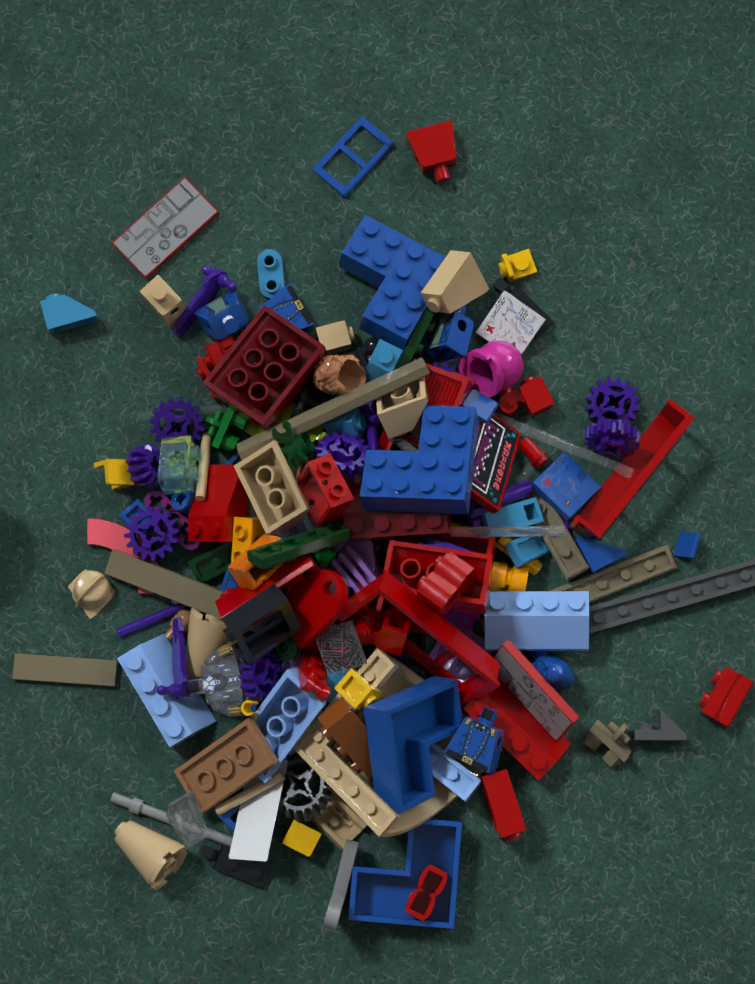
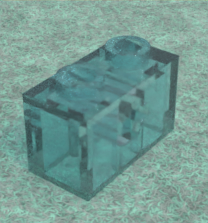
(178, 465)

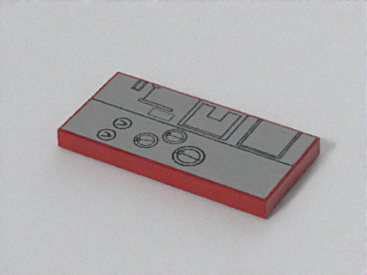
(165, 228)
(534, 691)

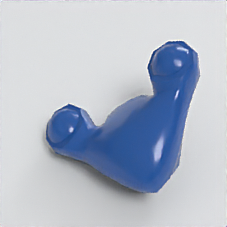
(553, 669)

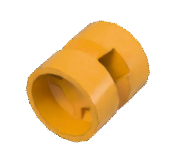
(508, 579)

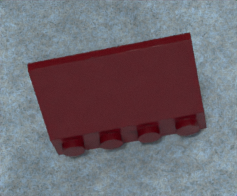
(265, 369)
(390, 525)

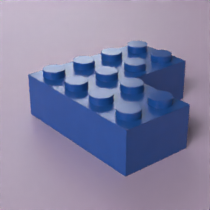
(399, 271)
(428, 479)
(400, 737)
(383, 892)

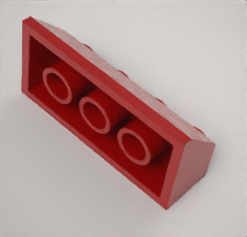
(412, 561)
(285, 578)
(524, 736)

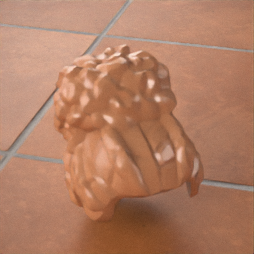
(339, 374)

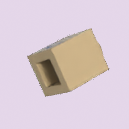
(335, 337)

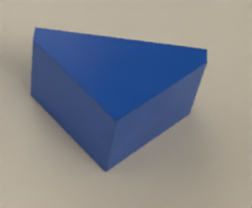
(598, 554)

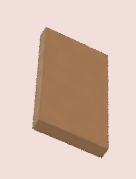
(227, 765)

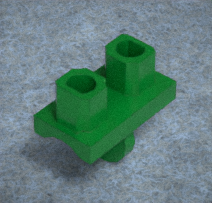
(223, 439)

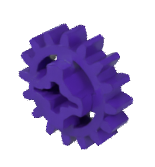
(606, 393)
(170, 415)
(612, 438)
(346, 451)
(150, 543)
(260, 676)

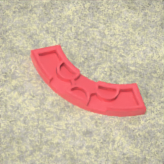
(112, 536)

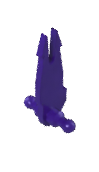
(206, 294)
(180, 687)

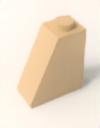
(454, 283)

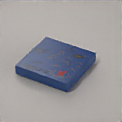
(565, 486)

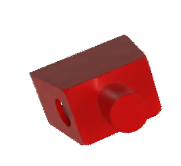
(434, 149)

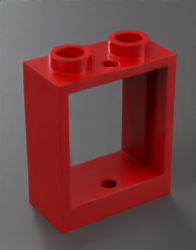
(328, 500)
(503, 805)

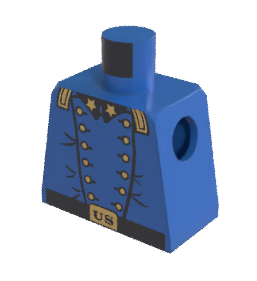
(290, 307)
(478, 741)

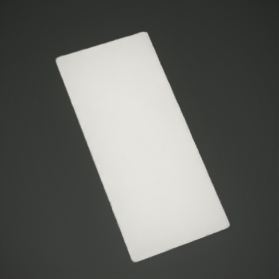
(256, 823)

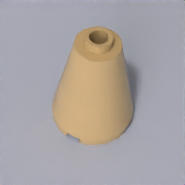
(203, 638)
(150, 852)

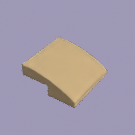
(334, 827)

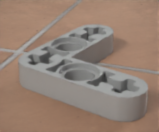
(341, 885)

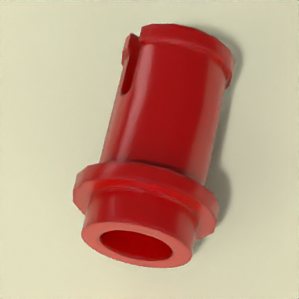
(532, 452)

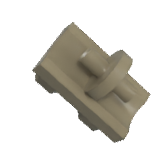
(617, 749)

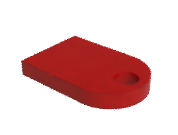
(316, 605)

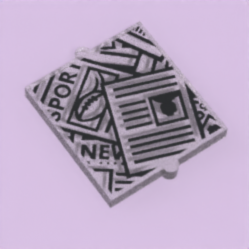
(341, 648)

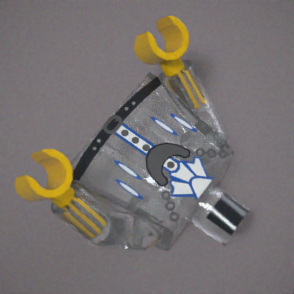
(223, 684)

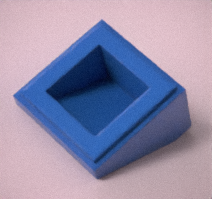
(484, 405)
(687, 545)

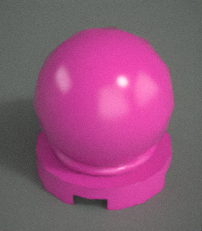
(493, 367)

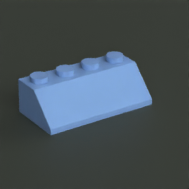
(538, 620)
(152, 666)
(286, 717)

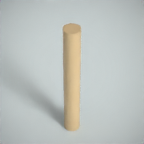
(203, 467)
(249, 793)

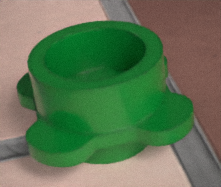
(325, 556)

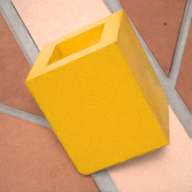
(115, 473)
(301, 838)

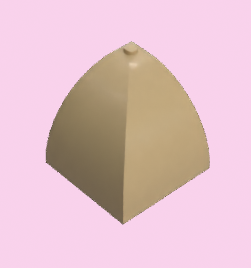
(357, 789)

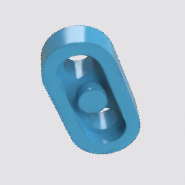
(270, 273)

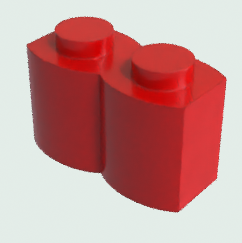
(445, 582)
(422, 899)

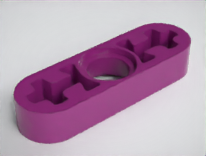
(165, 502)

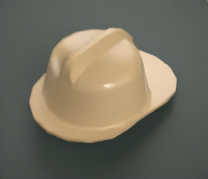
(91, 591)

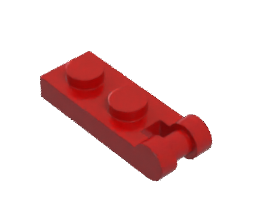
(313, 675)

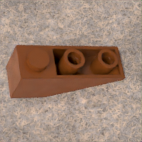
(349, 732)

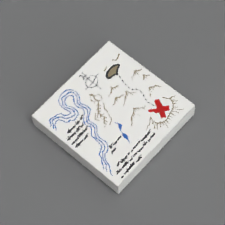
(511, 322)

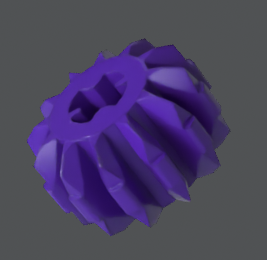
(144, 465)

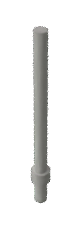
(137, 806)

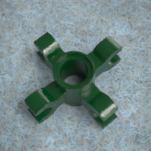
(296, 448)

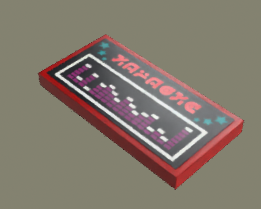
(493, 462)

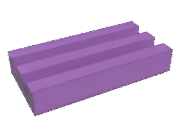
(344, 558)

